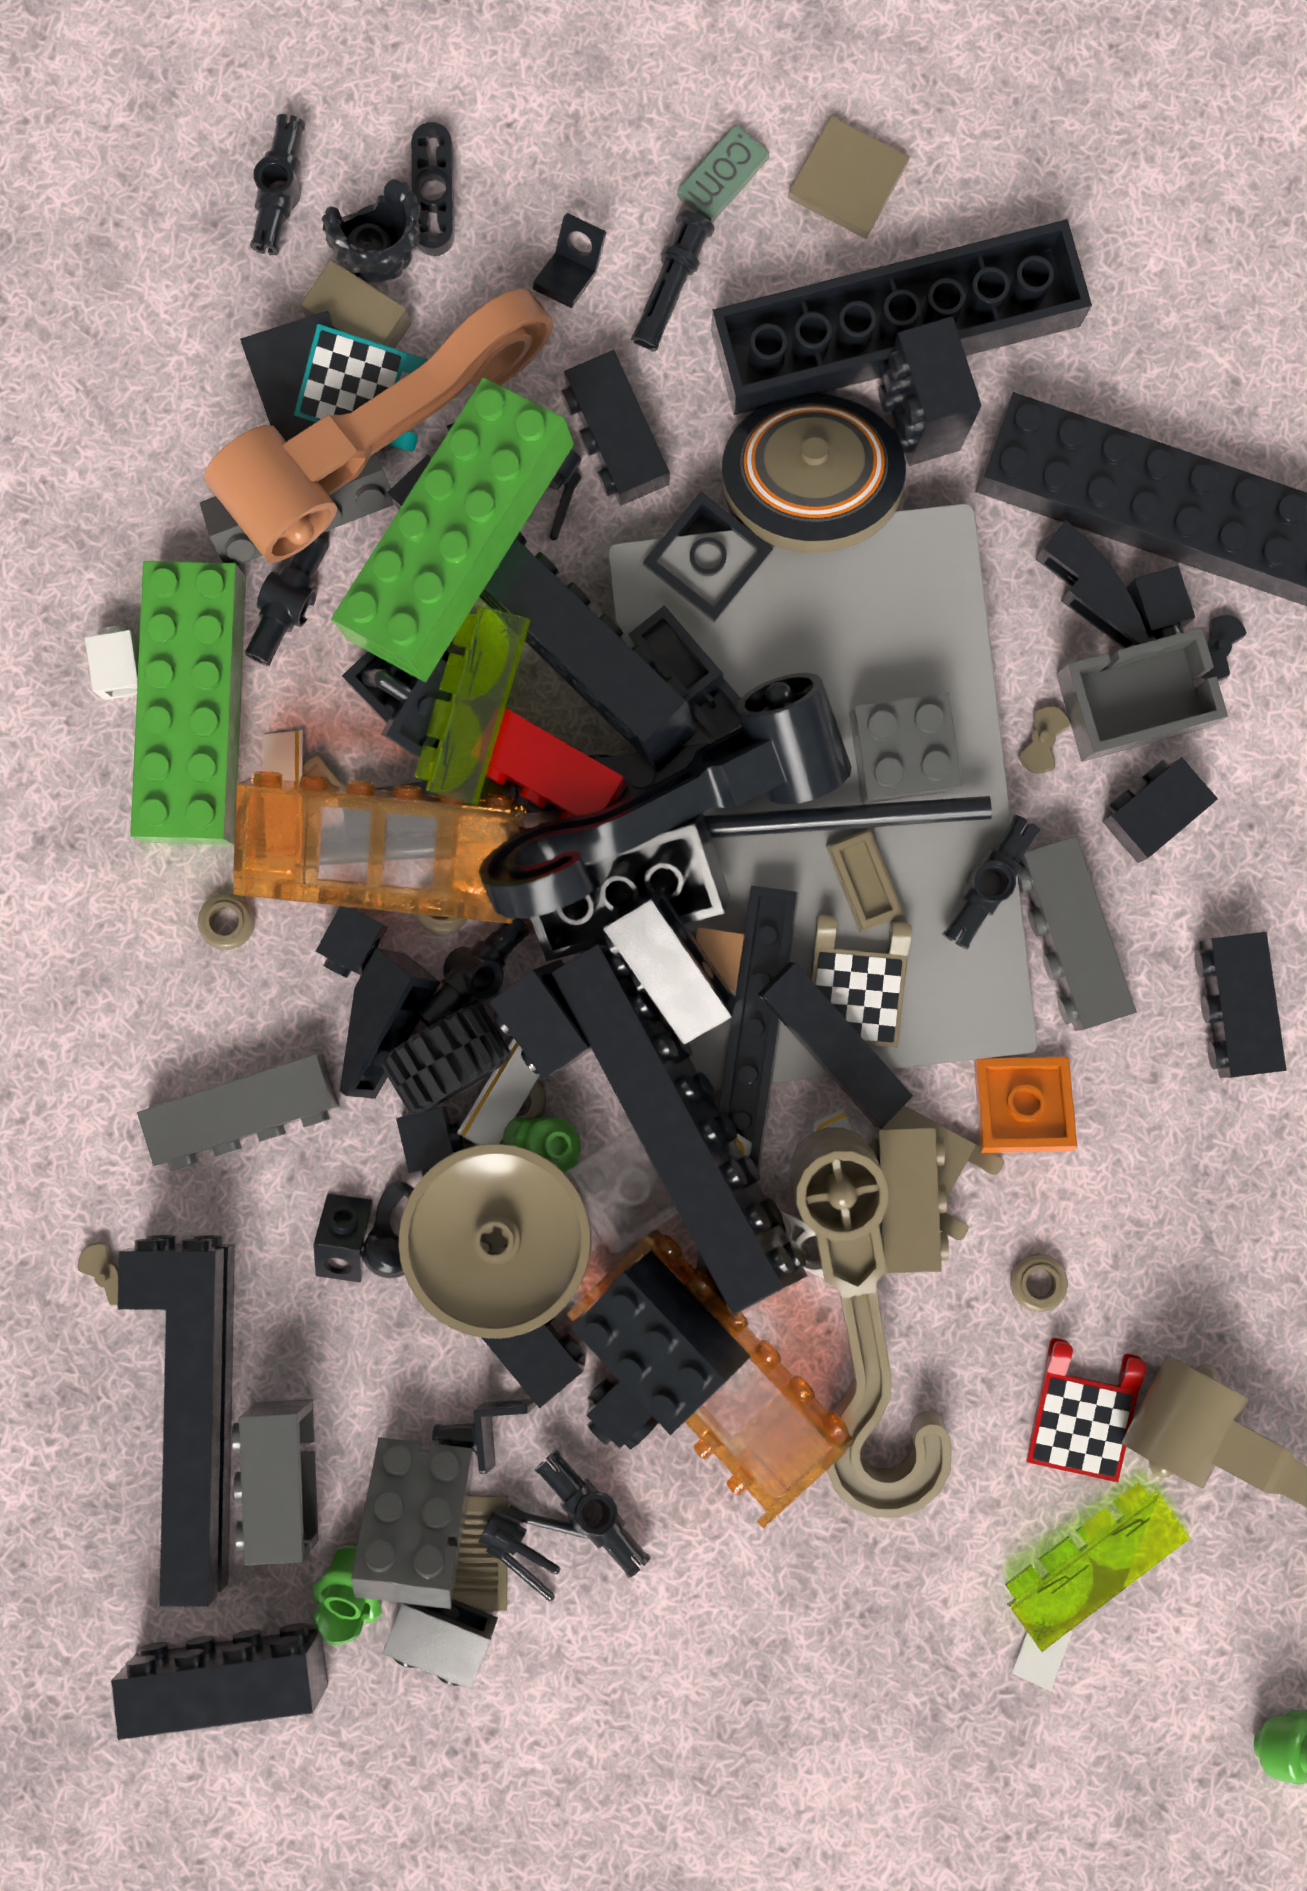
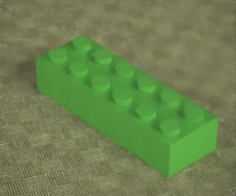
(454, 529)
(188, 703)

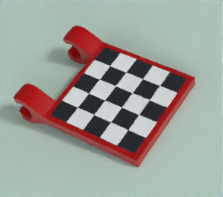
(1082, 1419)

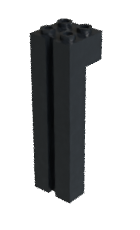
(198, 1294)

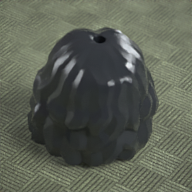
(387, 225)

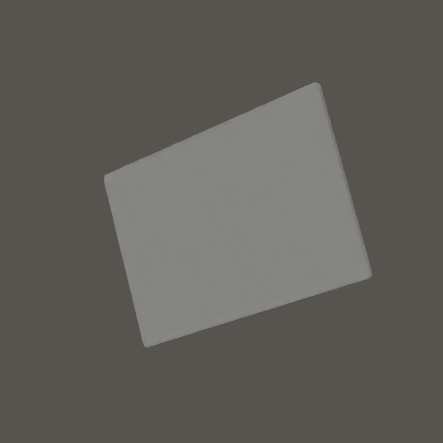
(876, 626)

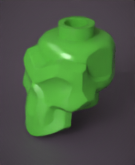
(548, 1136)
(339, 1612)
(1283, 1747)

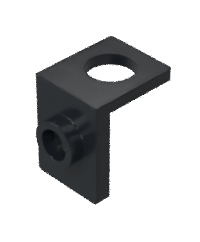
(569, 269)
(341, 1236)

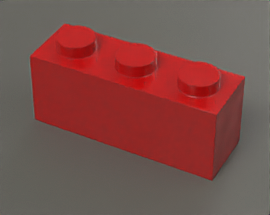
(551, 770)

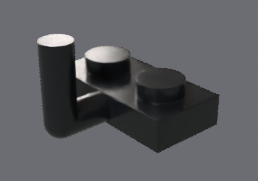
(413, 713)

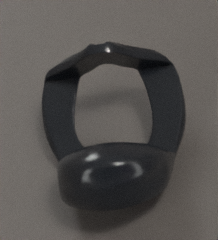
(381, 1245)

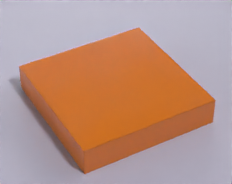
(1025, 1105)

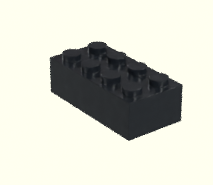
(677, 861)
(220, 1682)

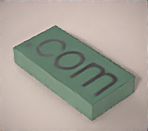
(723, 174)

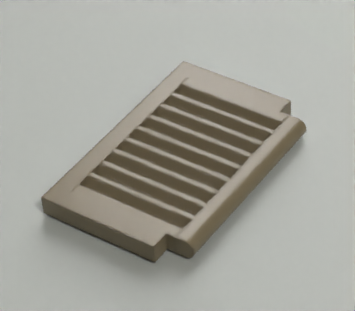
(480, 1576)

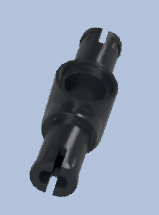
(278, 164)
(285, 600)
(1003, 861)
(473, 972)
(610, 1530)

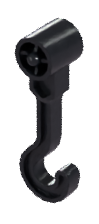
(783, 749)

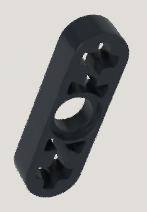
(444, 158)

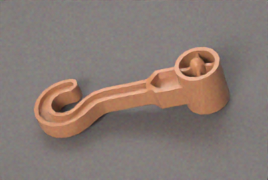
(284, 488)

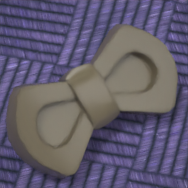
(1048, 724)
(97, 1262)

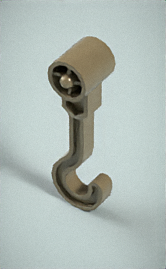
(843, 1202)
(1193, 1425)

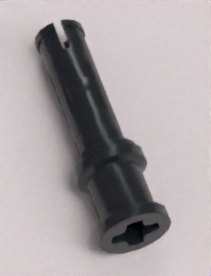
(678, 262)

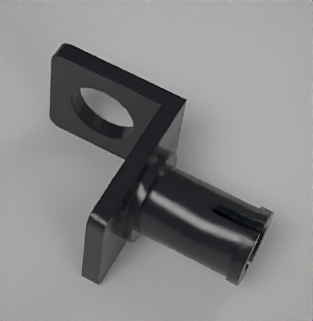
(480, 1432)

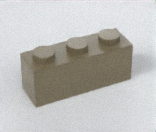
(912, 1219)

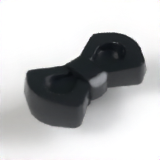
(1223, 633)

